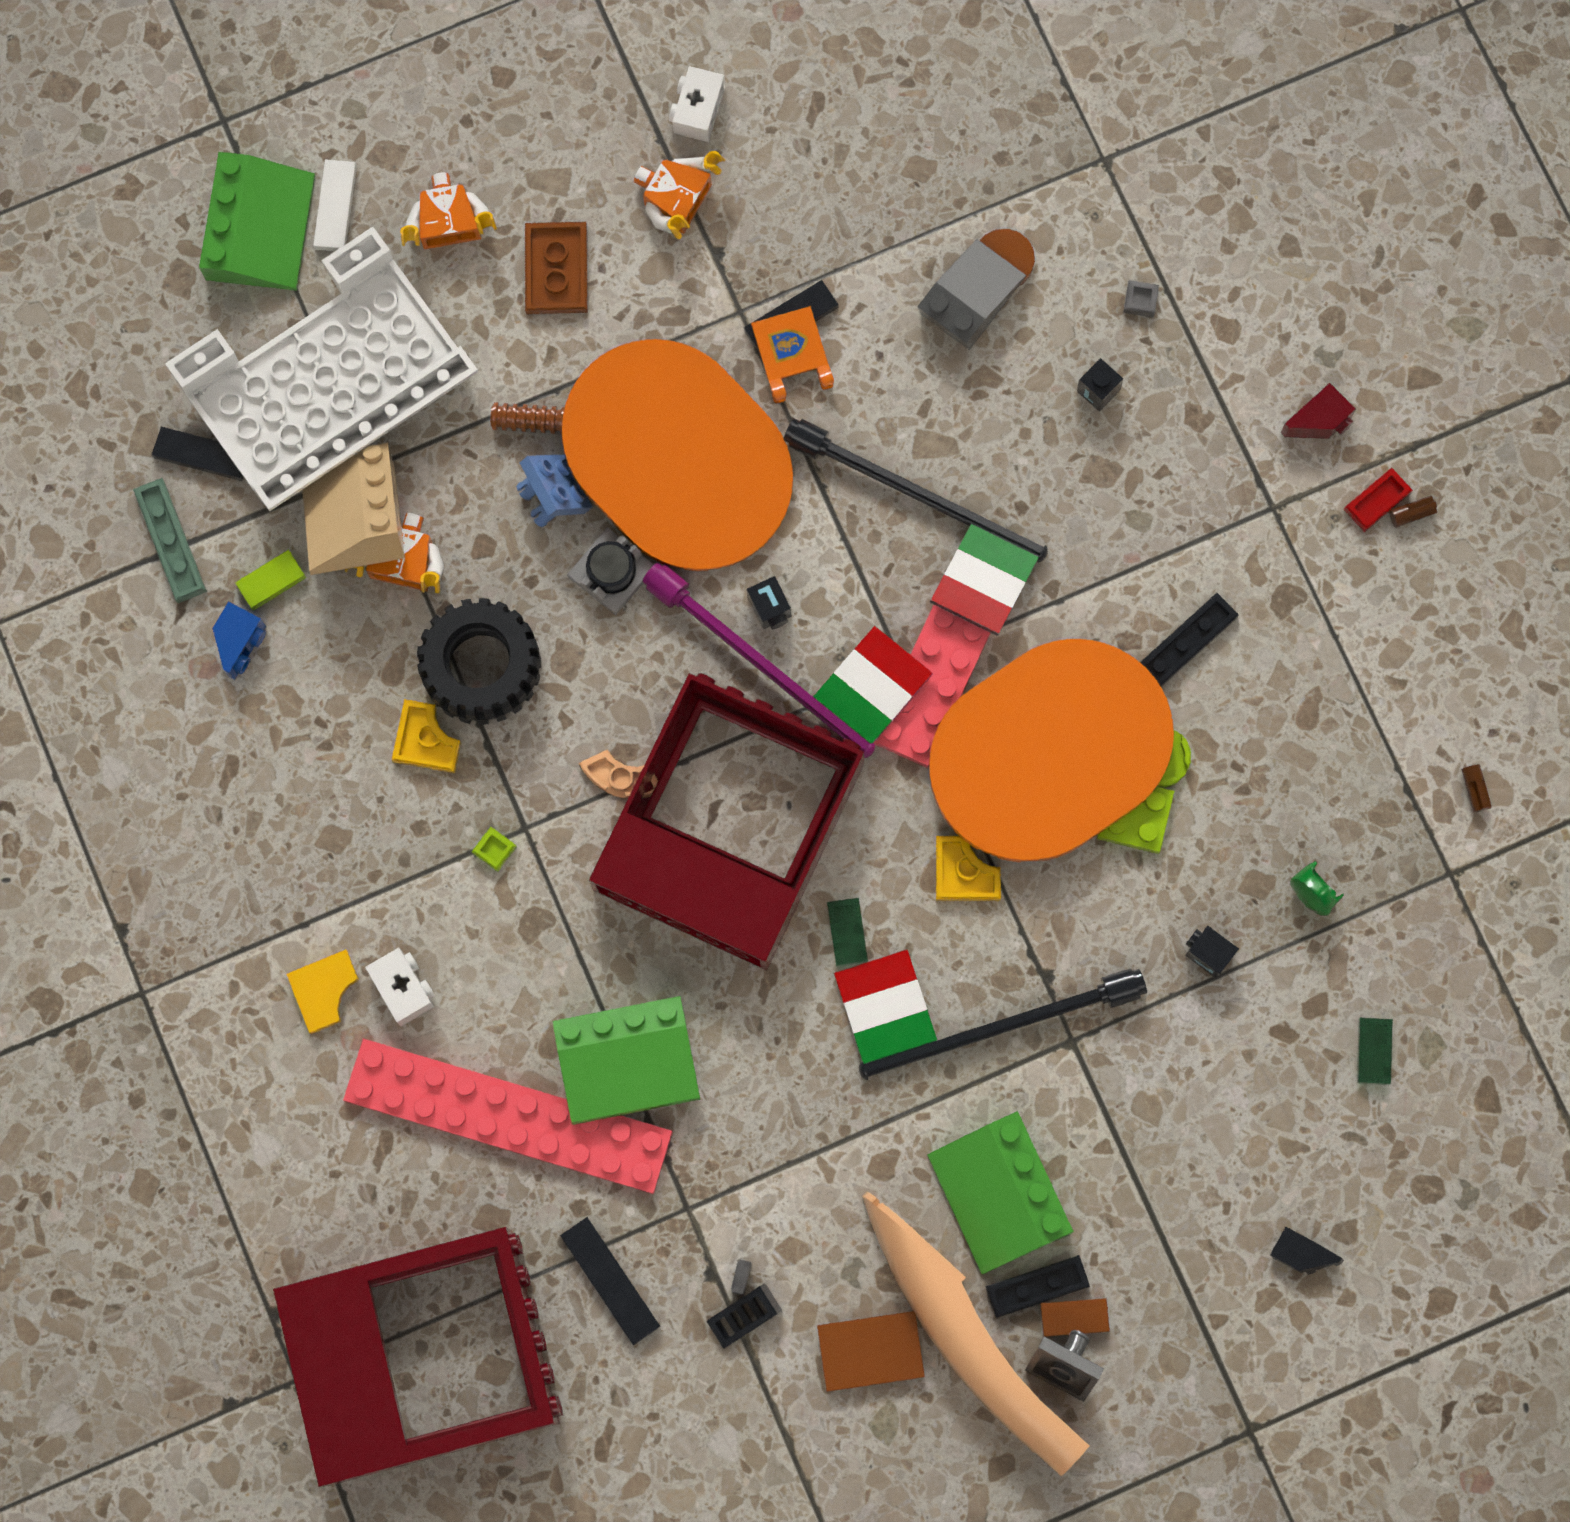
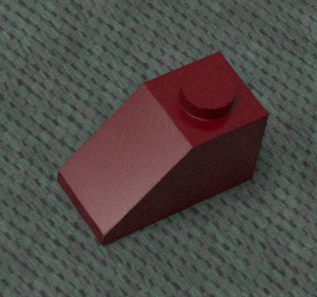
(1321, 416)

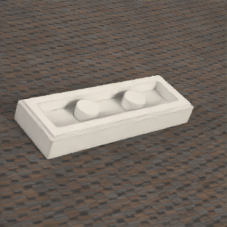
(334, 205)

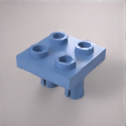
(554, 486)

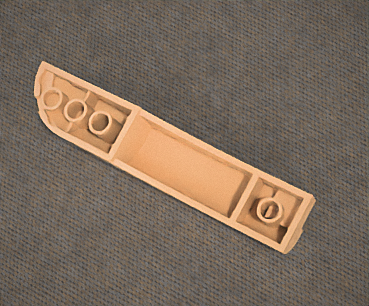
(951, 1322)

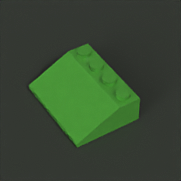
(256, 222)
(626, 1060)
(1000, 1193)

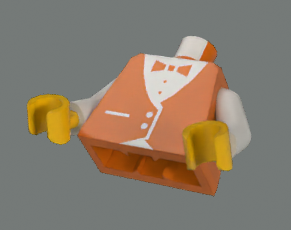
(677, 190)
(446, 216)
(421, 564)

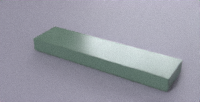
(170, 540)

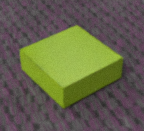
(494, 849)

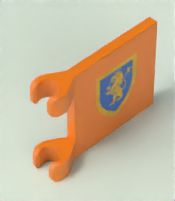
(789, 347)

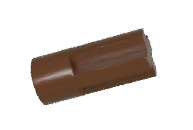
(1413, 511)
(1476, 788)

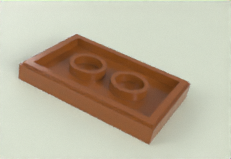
(556, 268)
(870, 1351)

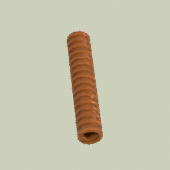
(526, 418)

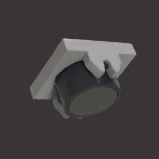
(611, 570)

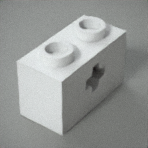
(699, 120)
(385, 975)

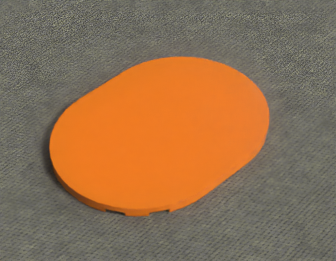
(677, 455)
(1051, 750)

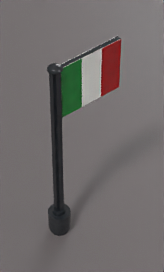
(989, 562)
(896, 1027)

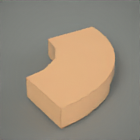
(613, 775)

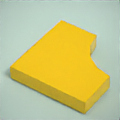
(422, 741)
(963, 875)
(321, 987)

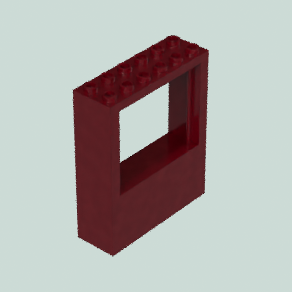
(696, 883)
(346, 1373)

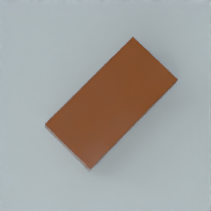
(1078, 1315)

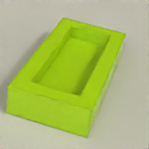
(270, 580)

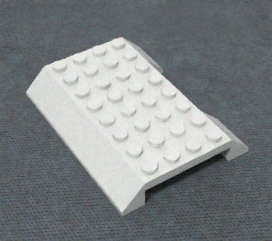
(327, 379)

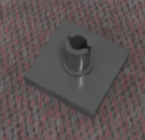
(1065, 1365)

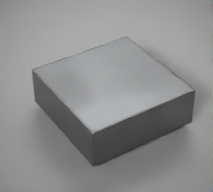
(1141, 298)
(741, 1277)

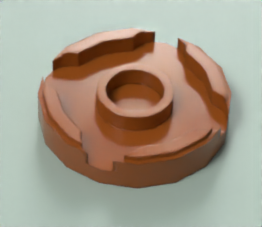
(1013, 248)

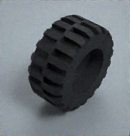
(468, 622)

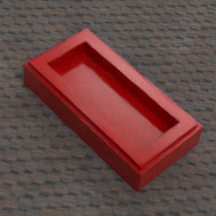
(1378, 499)

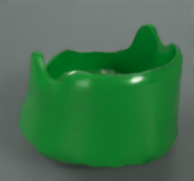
(1314, 891)

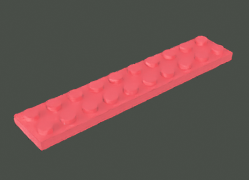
(505, 1116)

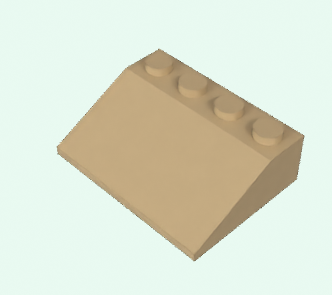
(354, 513)

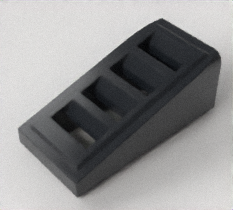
(768, 1301)

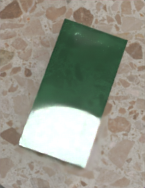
(847, 932)
(1374, 1051)

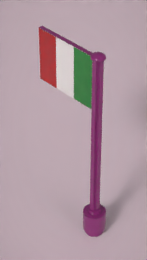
(856, 698)

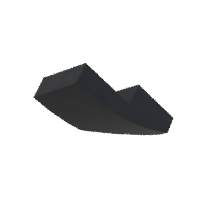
(1302, 1253)

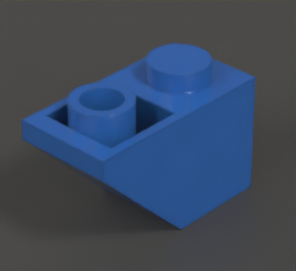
(236, 636)

